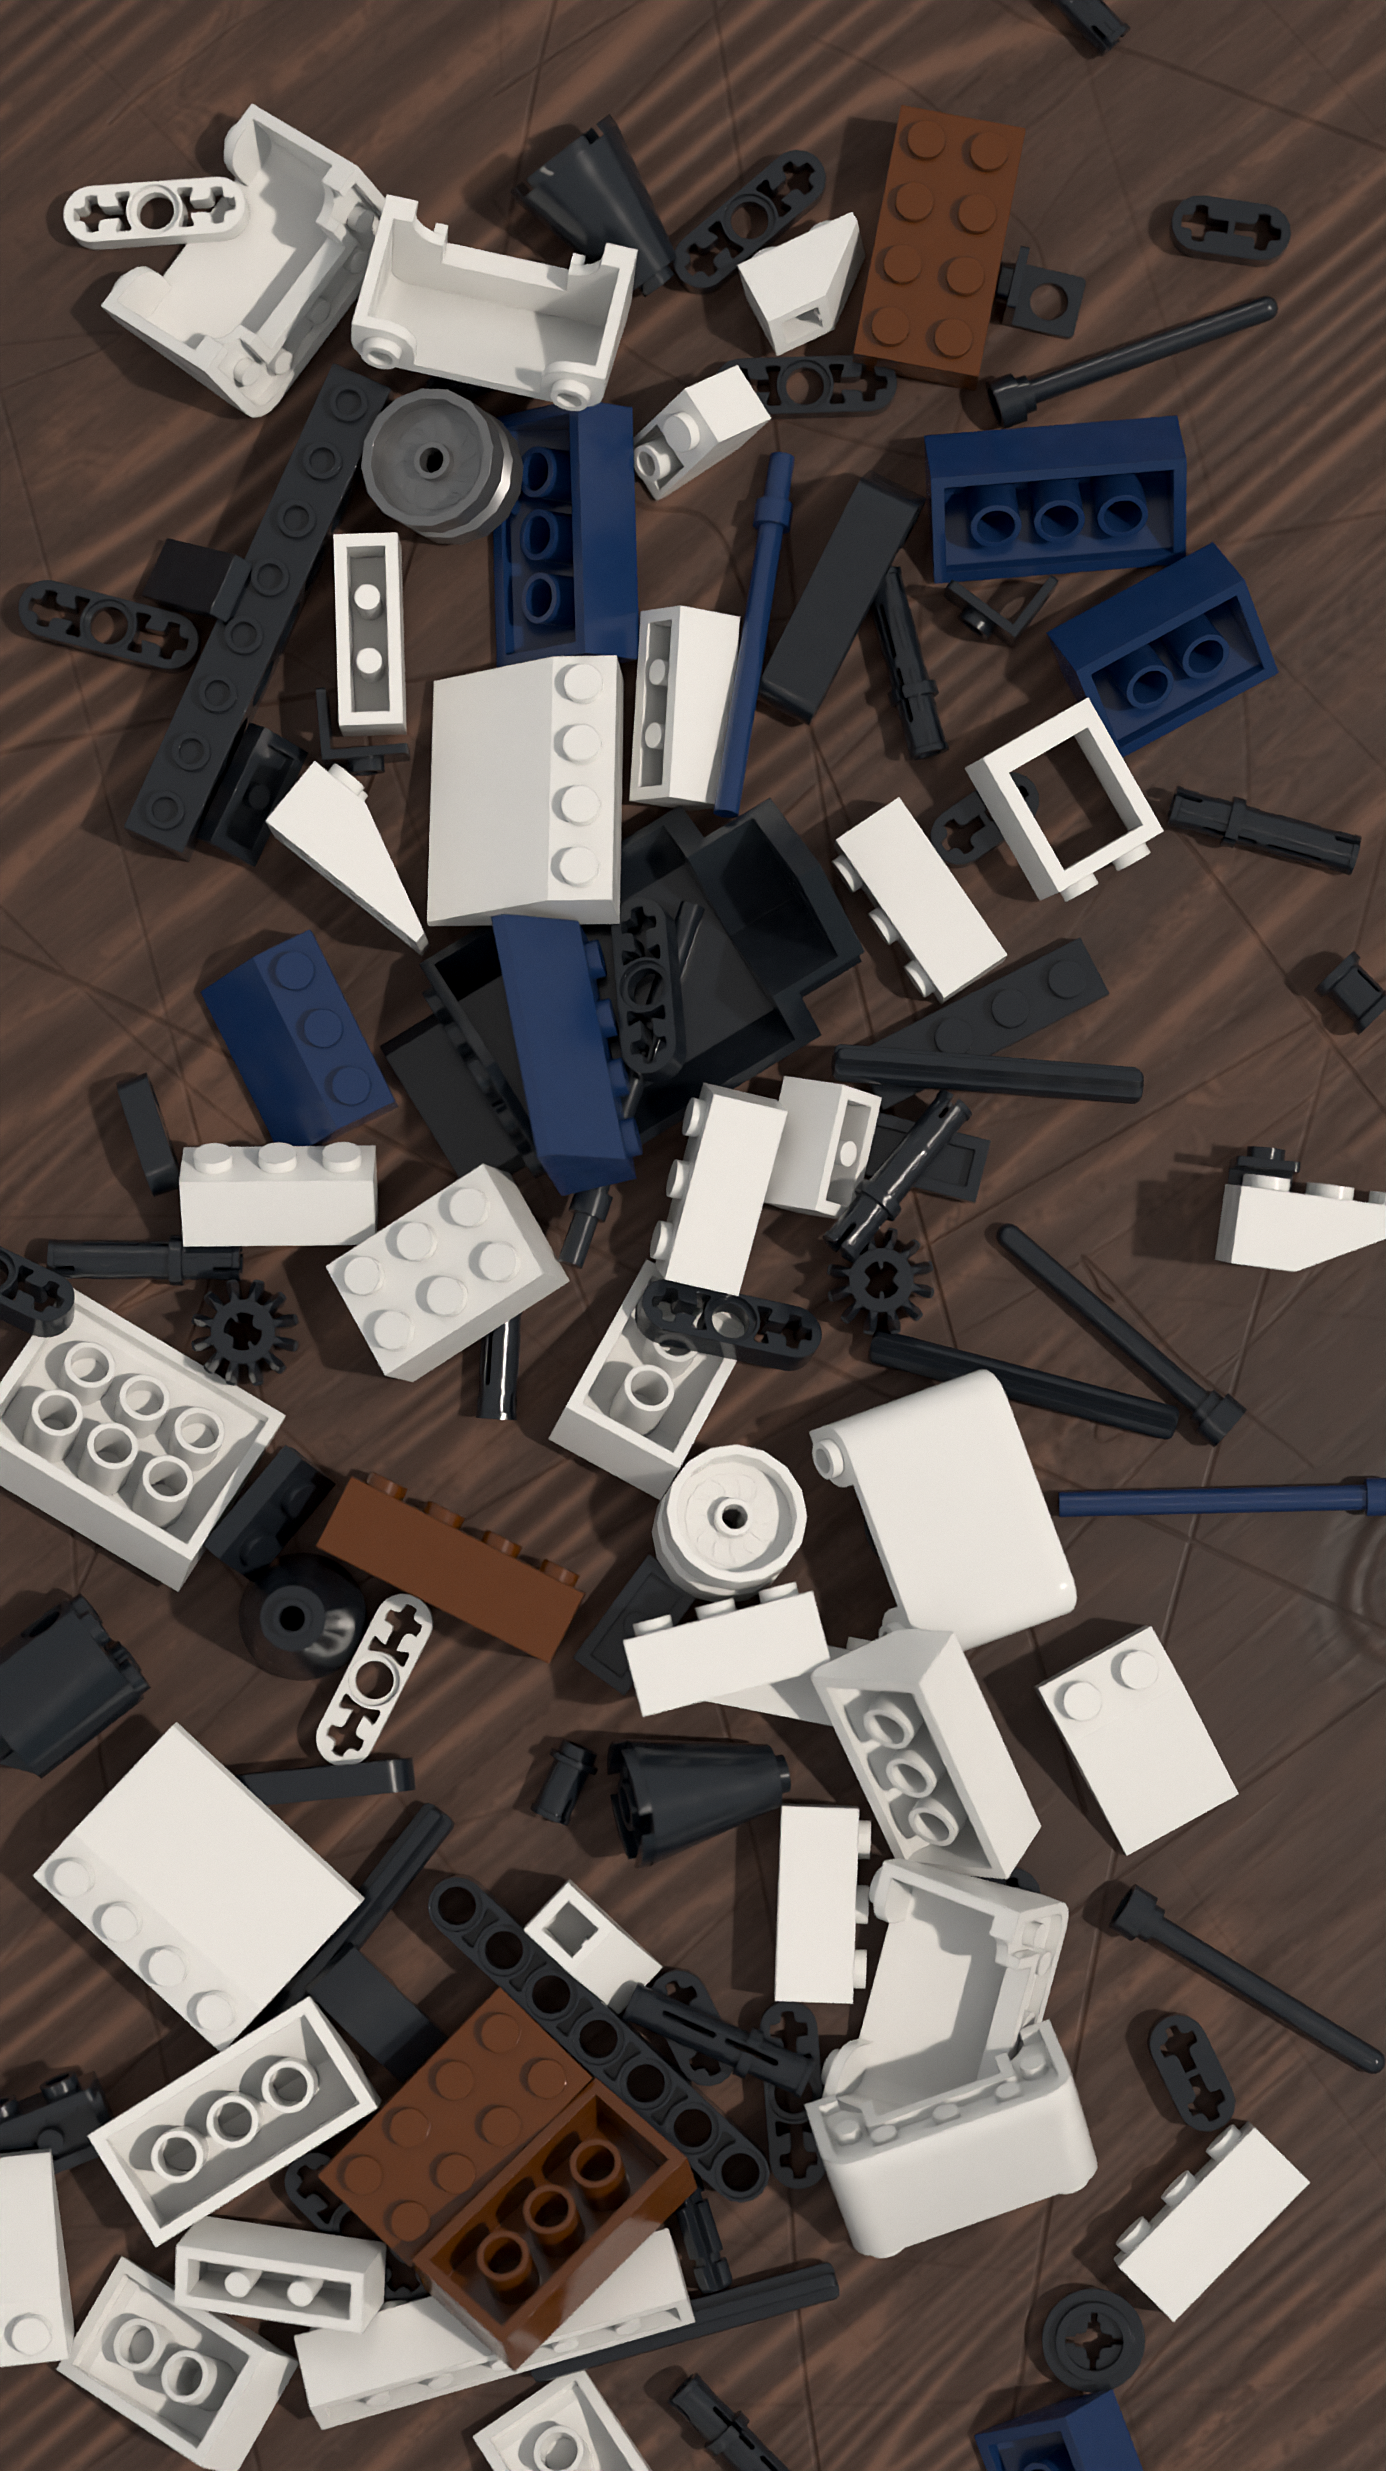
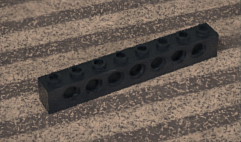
(251, 642)

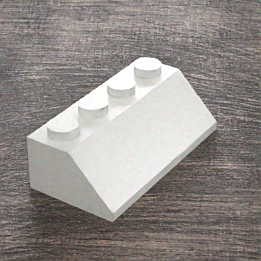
(929, 1753)
(234, 2120)

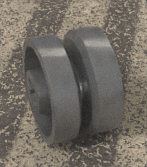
(442, 466)

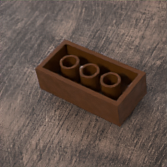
(938, 247)
(452, 1569)
(454, 2125)
(555, 2224)

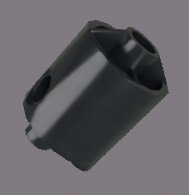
(62, 1686)

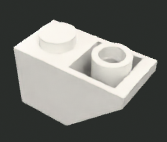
(804, 282)
(697, 431)
(592, 1946)

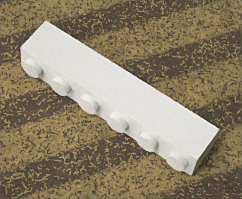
(425, 2352)

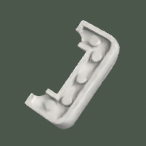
(263, 303)
(491, 314)
(952, 1510)
(951, 1986)
(959, 2151)

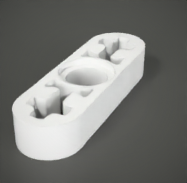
(201, 193)
(367, 1729)

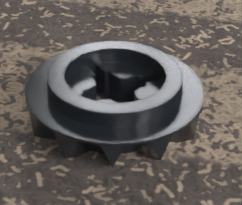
(1114, 2361)

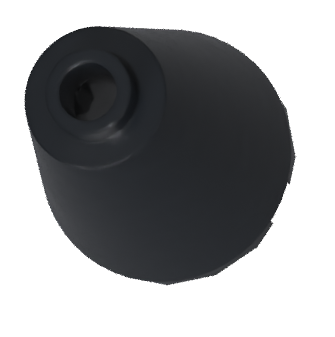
(598, 197)
(332, 1613)
(689, 1792)

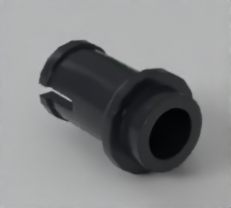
(564, 1781)

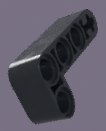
(839, 596)

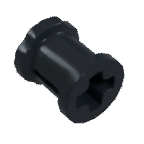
(1354, 992)

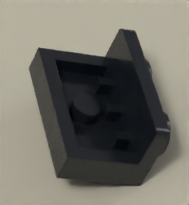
(269, 1513)
(56, 2119)

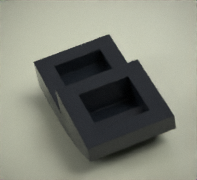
(376, 2012)

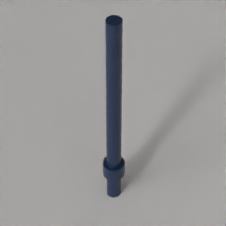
(772, 520)
(1365, 1497)

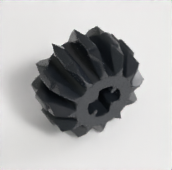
(902, 1282)
(227, 1345)

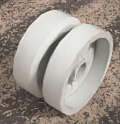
(765, 1518)

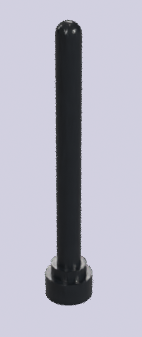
(1016, 397)
(1211, 1411)
(1144, 1919)

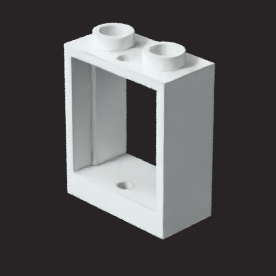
(1018, 824)

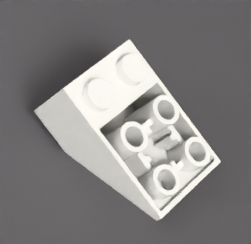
(1293, 1231)

